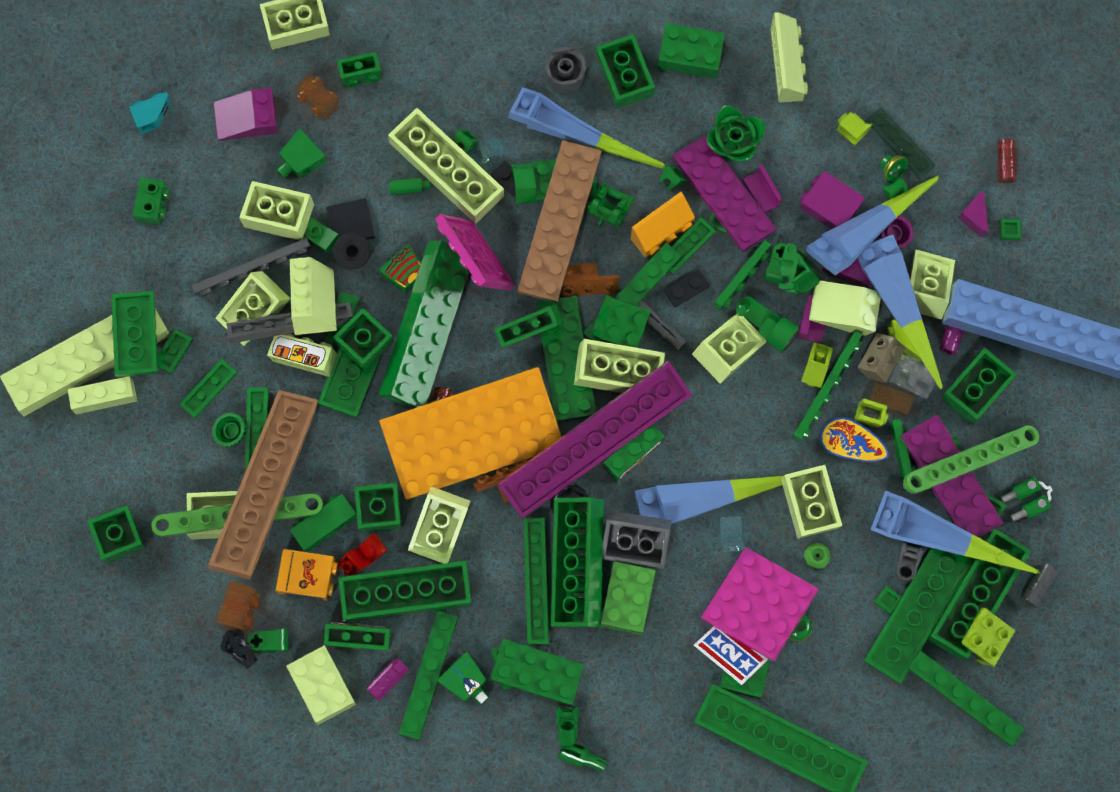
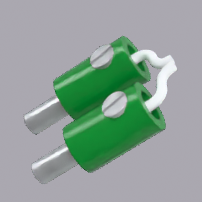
(1024, 490)

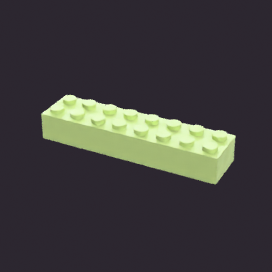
(66, 366)

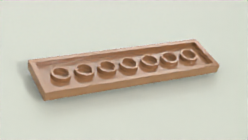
(559, 221)

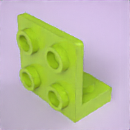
(988, 637)

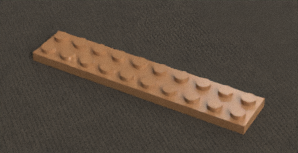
(263, 485)

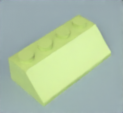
(788, 58)
(312, 296)

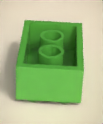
(628, 598)

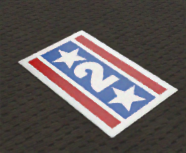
(730, 654)

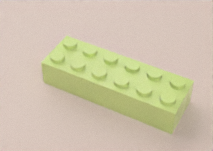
(446, 165)

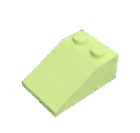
(931, 282)
(254, 299)
(845, 307)
(729, 347)
(439, 525)

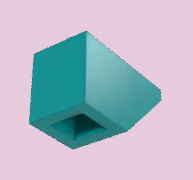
(151, 112)

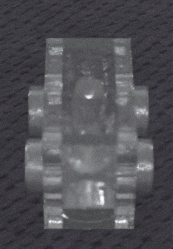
(913, 376)

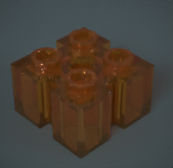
(238, 607)

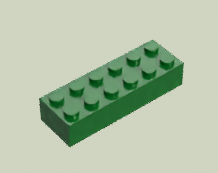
(577, 562)
(980, 588)
(404, 592)

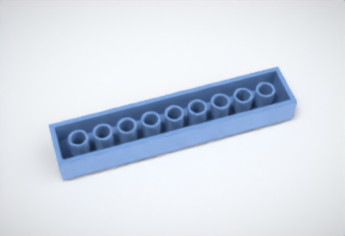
(1034, 327)

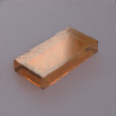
(894, 399)

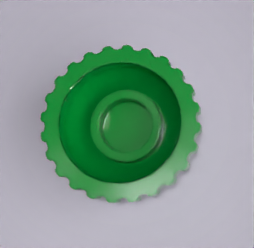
(229, 429)

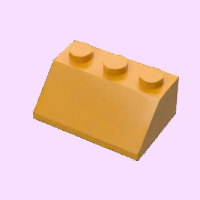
(662, 225)

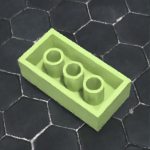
(613, 365)

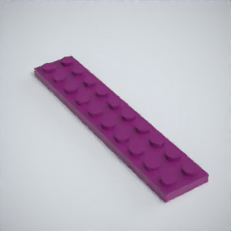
(594, 439)

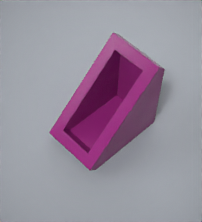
(975, 215)

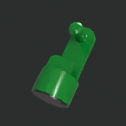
(777, 330)

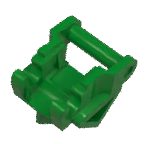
(606, 211)
(799, 271)

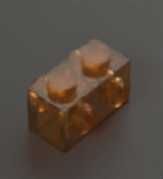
(312, 92)

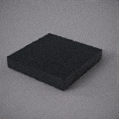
(351, 217)

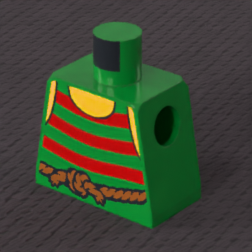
(402, 269)

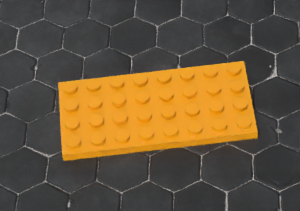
(471, 432)

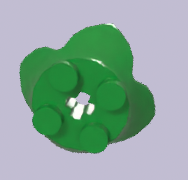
(730, 122)

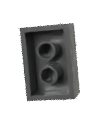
(636, 539)

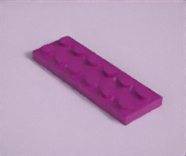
(724, 194)
(960, 497)

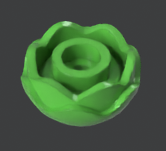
(811, 559)

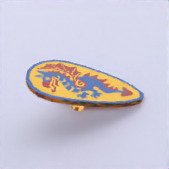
(852, 441)

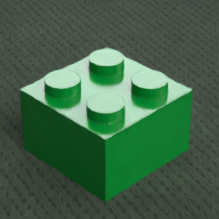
(620, 322)
(363, 339)
(378, 507)
(116, 534)

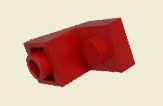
(363, 556)

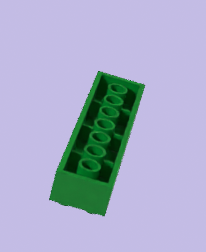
(425, 327)

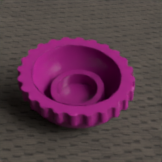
(900, 229)

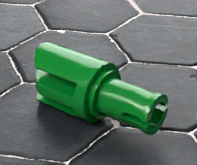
(579, 756)

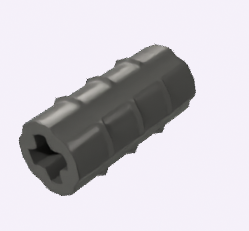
(1039, 585)

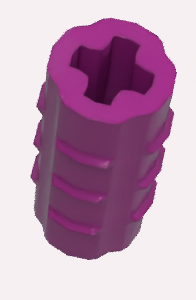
(951, 340)
(387, 679)

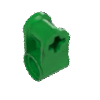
(773, 268)
(272, 641)
(567, 726)

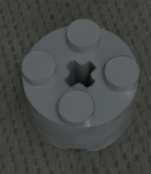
(569, 80)

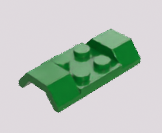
(533, 181)

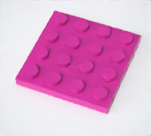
(474, 252)
(759, 604)

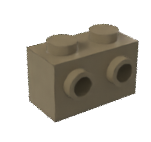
(881, 357)

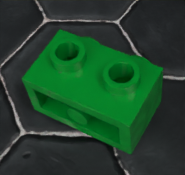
(359, 70)
(150, 201)

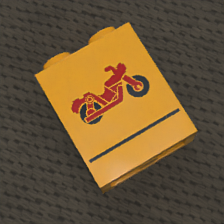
(306, 574)

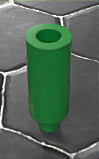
(408, 186)

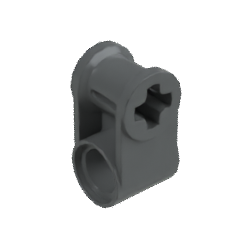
(908, 559)

